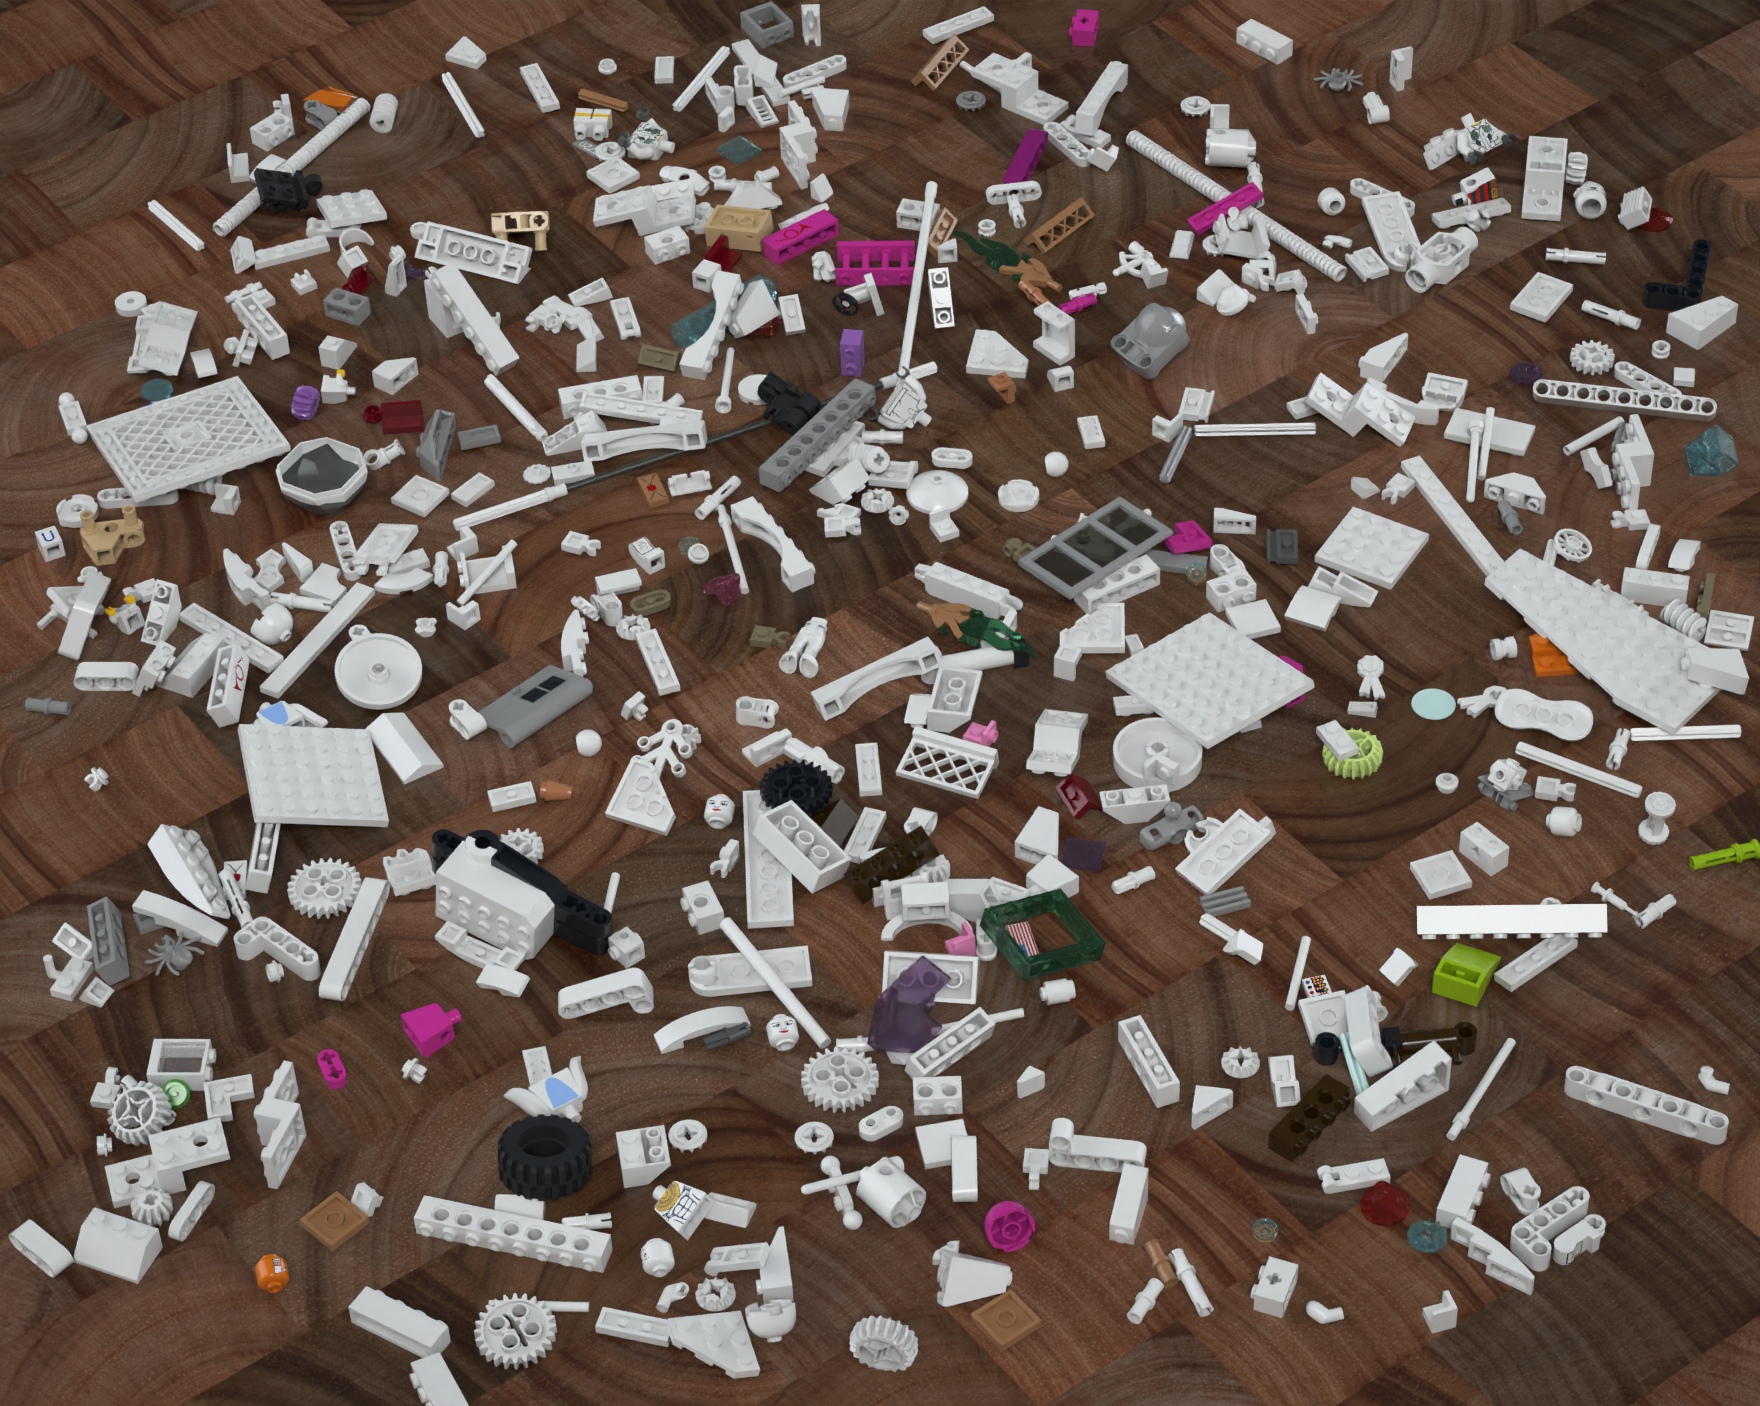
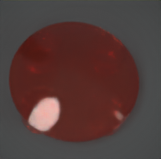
(1385, 1204)

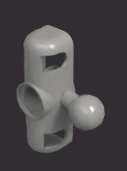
(1172, 827)

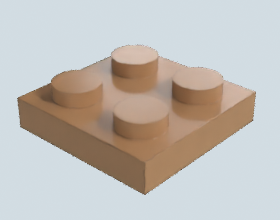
(334, 1221)
(1006, 1320)

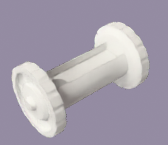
(1659, 807)

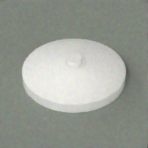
(378, 671)

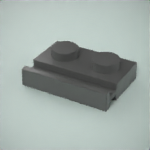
(1282, 546)

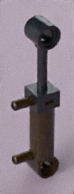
(1457, 1040)

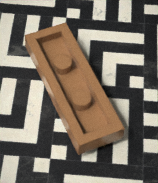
(940, 230)

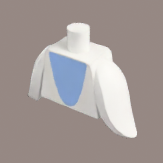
(288, 715)
(556, 1095)

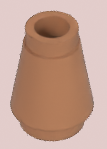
(554, 791)

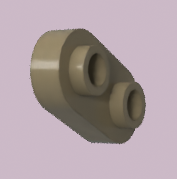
(650, 602)

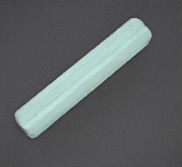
(1356, 1071)

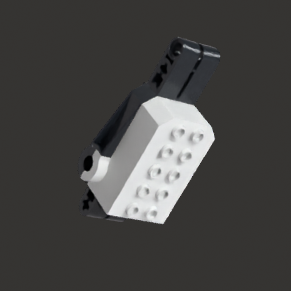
(510, 897)

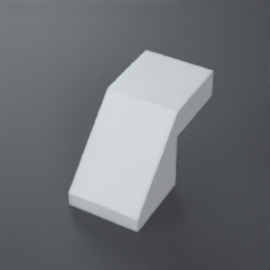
(1283, 1080)

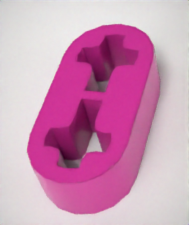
(336, 1067)

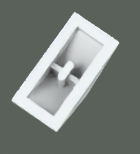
(1209, 1104)

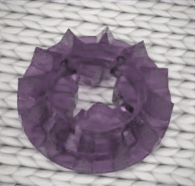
(1534, 373)

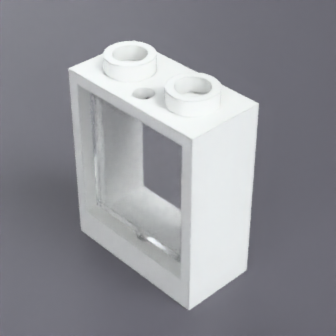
(182, 1060)

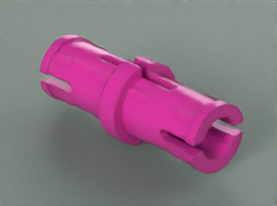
(1078, 304)

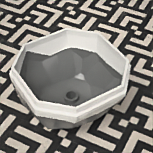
(322, 475)

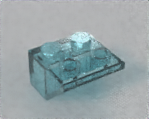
(1711, 453)

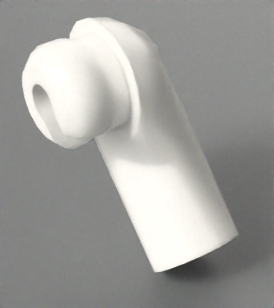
(1341, 241)
(1711, 1083)
(670, 1294)

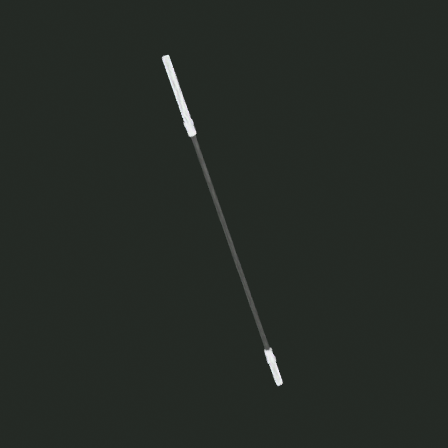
(560, 490)

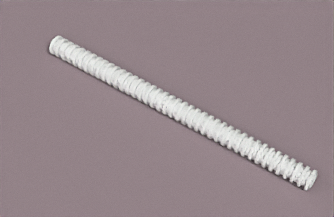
(296, 162)

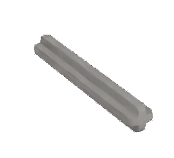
(1175, 454)

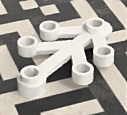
(664, 752)

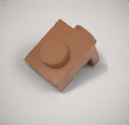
(1004, 386)

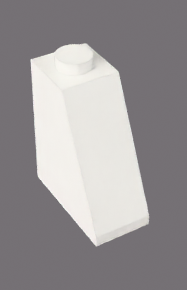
(831, 107)
(752, 309)
(1716, 668)
(1039, 836)
(971, 897)
(1129, 1204)

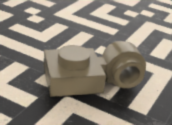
(1015, 548)

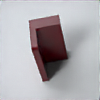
(722, 255)
(402, 417)
(1078, 795)

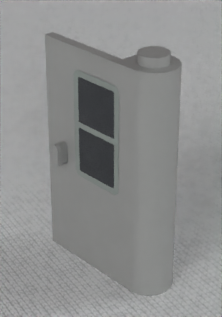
(535, 703)

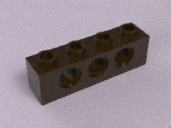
(892, 863)
(1309, 1118)

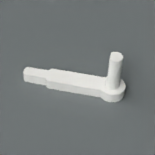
(56, 612)

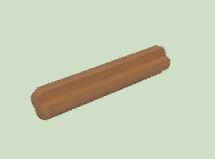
(603, 100)

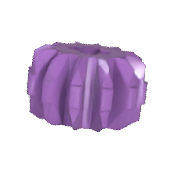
(305, 402)

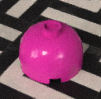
(1009, 1226)

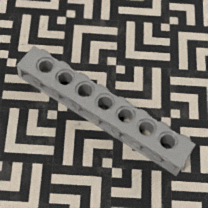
(817, 435)

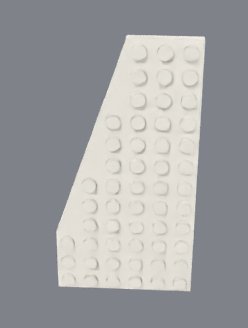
(1606, 640)

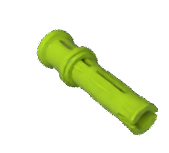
(1735, 853)

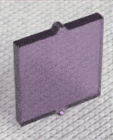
(1083, 854)

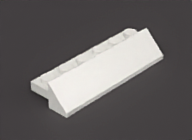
(474, 252)

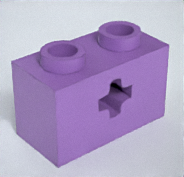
(852, 352)

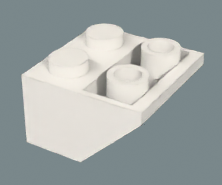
(642, 1155)

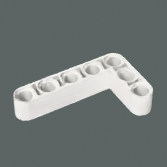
(83, 614)

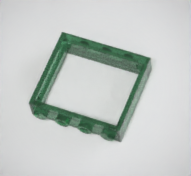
(1086, 951)

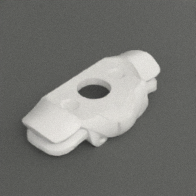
(673, 174)

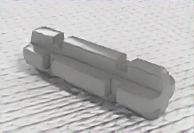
(1620, 436)

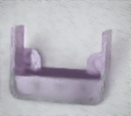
(902, 1010)

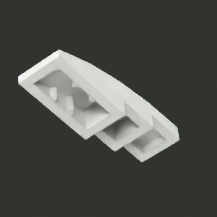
(180, 917)
(1498, 1260)

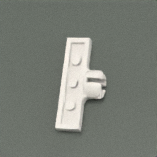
(1473, 215)

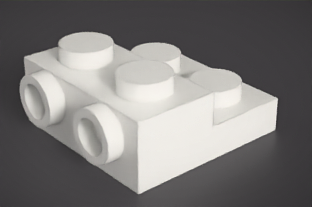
(154, 668)

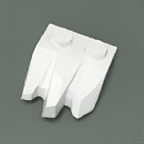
(409, 871)

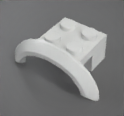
(922, 905)

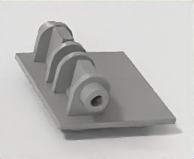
(1505, 799)

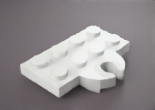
(837, 452)
(1221, 850)

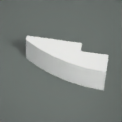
(1350, 589)

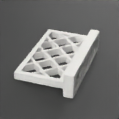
(953, 749)

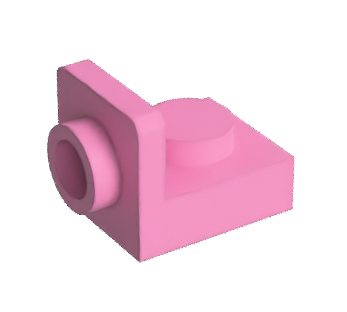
(981, 734)

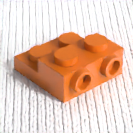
(1548, 658)

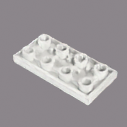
(1506, 434)

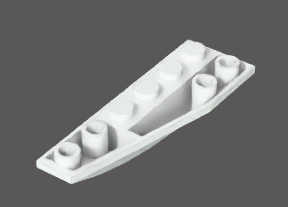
(189, 868)

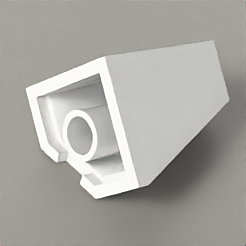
(969, 1278)

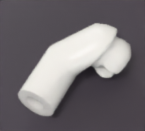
(1322, 1314)

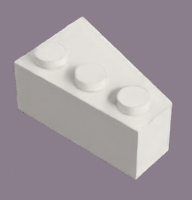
(1702, 321)

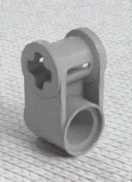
(319, 114)

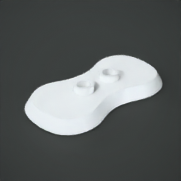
(1524, 710)

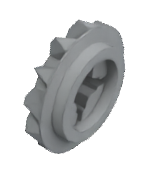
(966, 102)

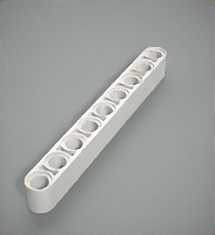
(1632, 406)

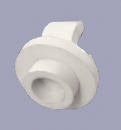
(97, 778)
(414, 1070)

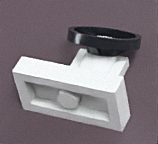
(859, 294)

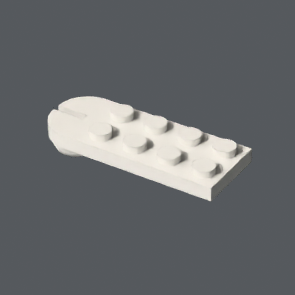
(1392, 229)
(735, 975)

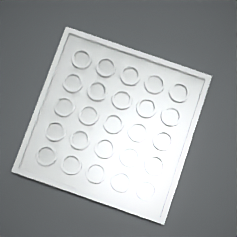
(312, 775)

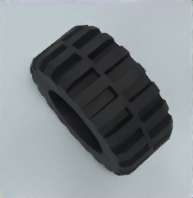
(544, 1157)

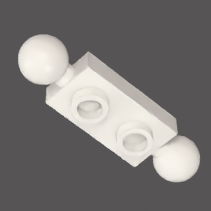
(73, 418)
(843, 1202)

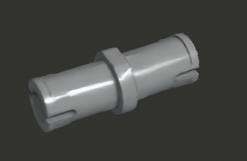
(1509, 517)
(48, 706)

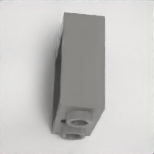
(754, 17)

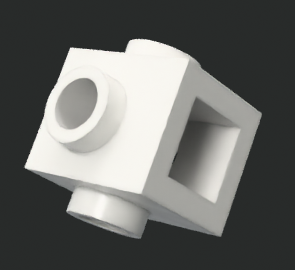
(1507, 774)
(626, 947)

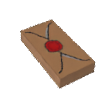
(653, 490)

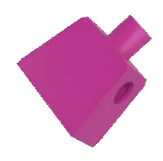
(430, 1027)

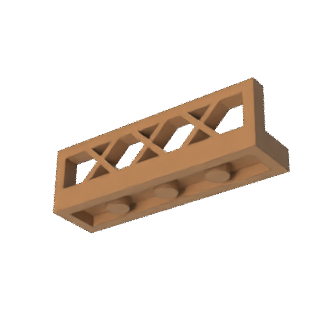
(946, 48)
(1054, 222)

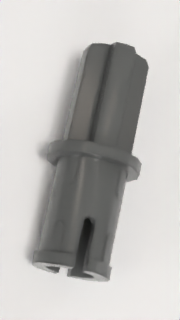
(727, 1036)

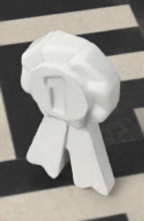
(1370, 669)
(1477, 704)

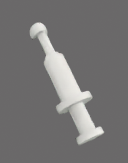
(1612, 898)

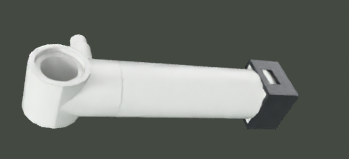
(980, 660)

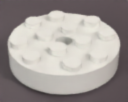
(1151, 736)

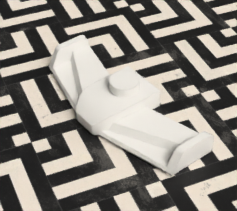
(575, 318)

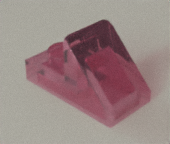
(725, 587)

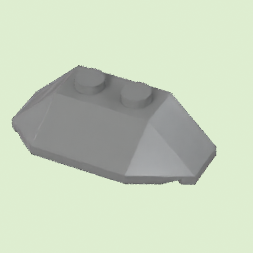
(436, 443)

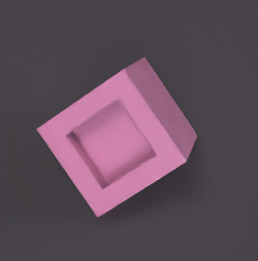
(962, 944)

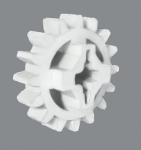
(1592, 357)
(525, 843)

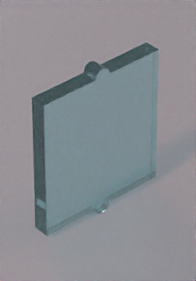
(739, 150)

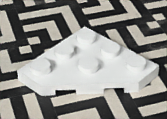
(994, 355)
(1099, 631)
(641, 799)
(717, 1340)

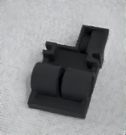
(283, 190)
(788, 406)

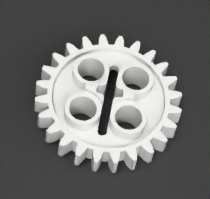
(324, 888)
(840, 1079)
(535, 1320)

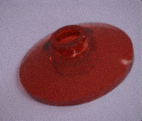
(1658, 221)
(768, 328)

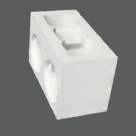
(272, 131)
(910, 214)
(1231, 590)
(937, 1095)

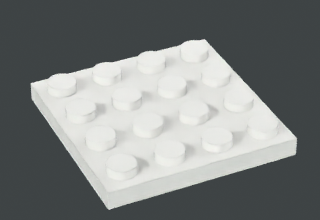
(1371, 548)

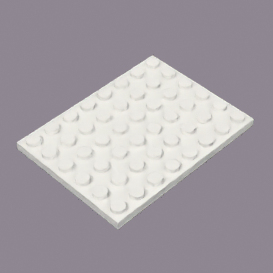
(1209, 680)

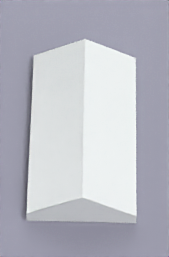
(403, 747)

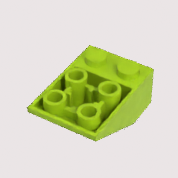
(1464, 974)

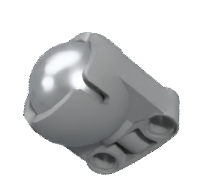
(1151, 340)

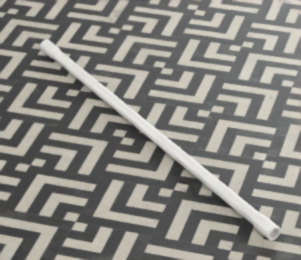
(930, 195)

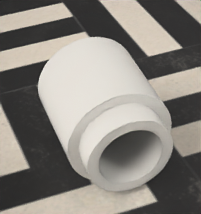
(1057, 991)

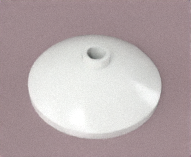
(937, 490)

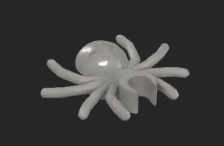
(1338, 80)
(177, 954)

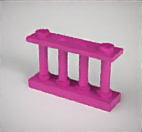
(875, 251)

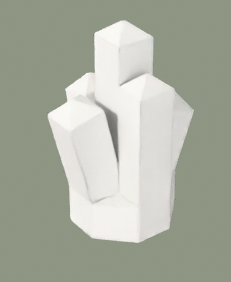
(823, 267)

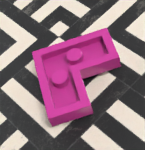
(1188, 538)

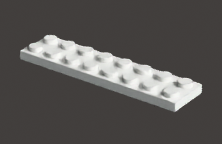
(767, 879)

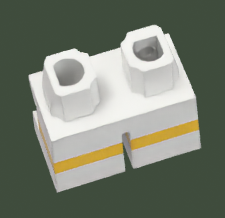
(592, 124)

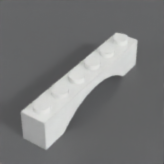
(1091, 111)
(699, 356)
(674, 436)
(753, 520)
(840, 694)

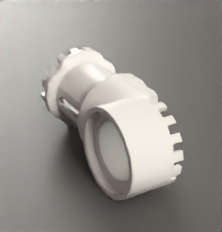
(384, 455)

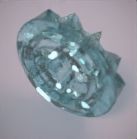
(152, 388)
(1422, 1242)

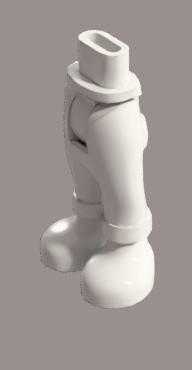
(810, 637)

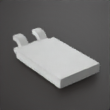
(384, 546)

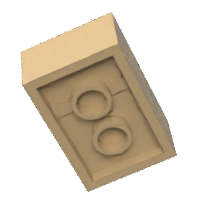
(742, 225)

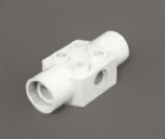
(1441, 259)

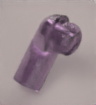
(412, 273)

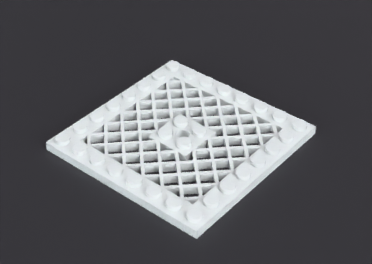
(187, 439)

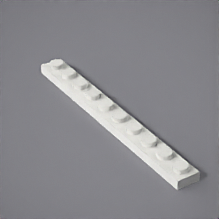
(1452, 514)

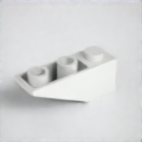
(571, 435)

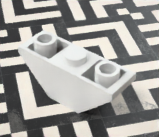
(754, 196)
(940, 298)
(1518, 490)
(162, 613)
(1135, 804)

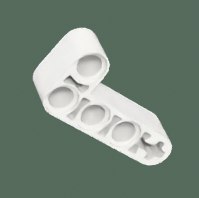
(267, 936)
(605, 992)
(1365, 1032)
(1091, 1151)
(1532, 1234)

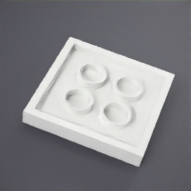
(351, 208)

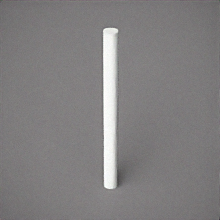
(775, 983)

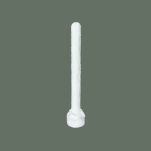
(723, 402)
(1475, 430)
(842, 1179)

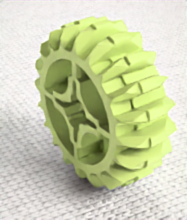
(1358, 764)

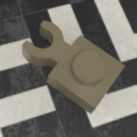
(768, 636)

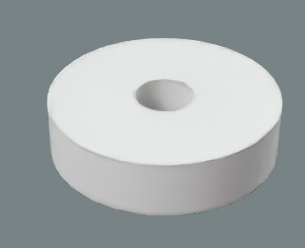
(130, 303)

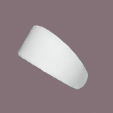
(354, 235)

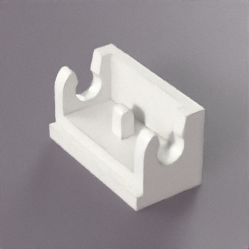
(811, 23)

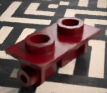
(359, 281)

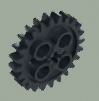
(797, 782)

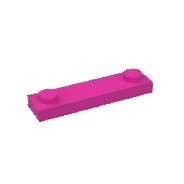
(1240, 199)

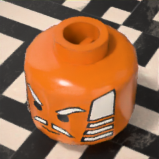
(272, 1273)

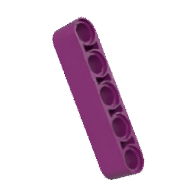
(1026, 156)

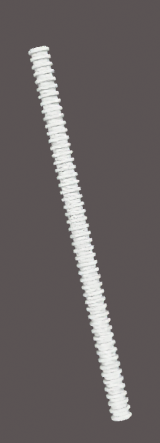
(1216, 193)

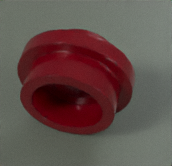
(372, 414)

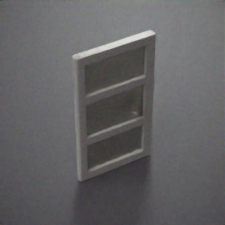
(1095, 547)

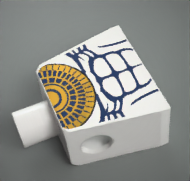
(682, 1206)

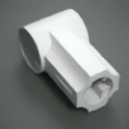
(1375, 109)

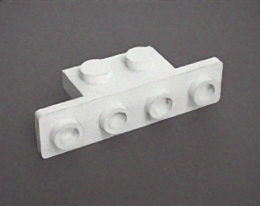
(1441, 148)

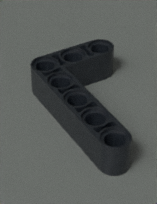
(1677, 297)

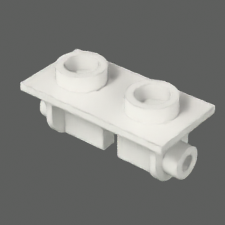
(682, 485)

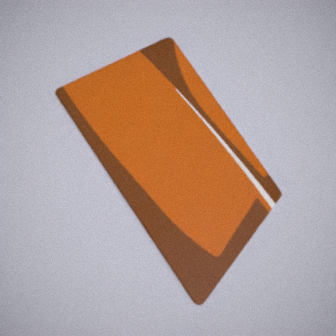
(333, 98)

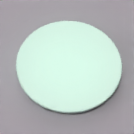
(1433, 704)

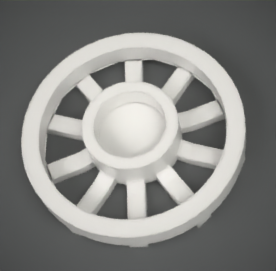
(1572, 545)

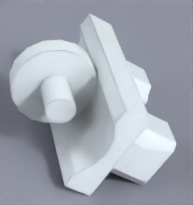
(244, 348)

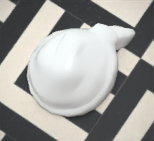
(1233, 300)

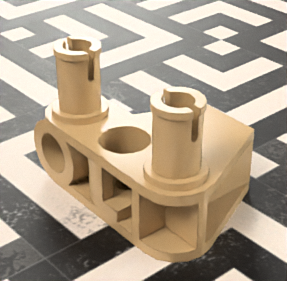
(525, 224)
(107, 546)

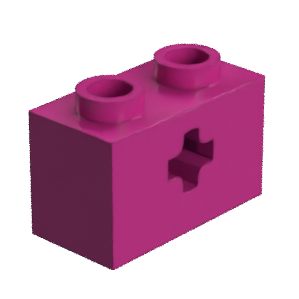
(1084, 27)

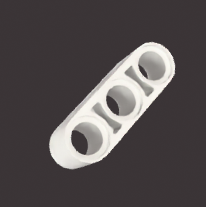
(106, 676)
(964, 1169)
(41, 1248)

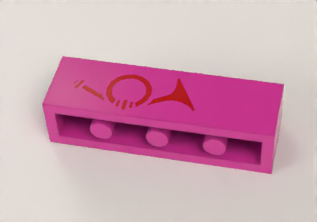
(800, 237)

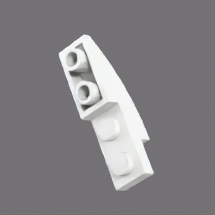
(242, 582)
(573, 644)

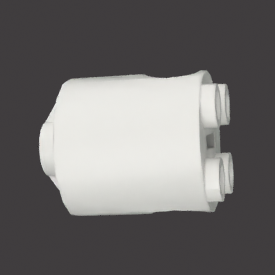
(1229, 148)
(890, 1193)

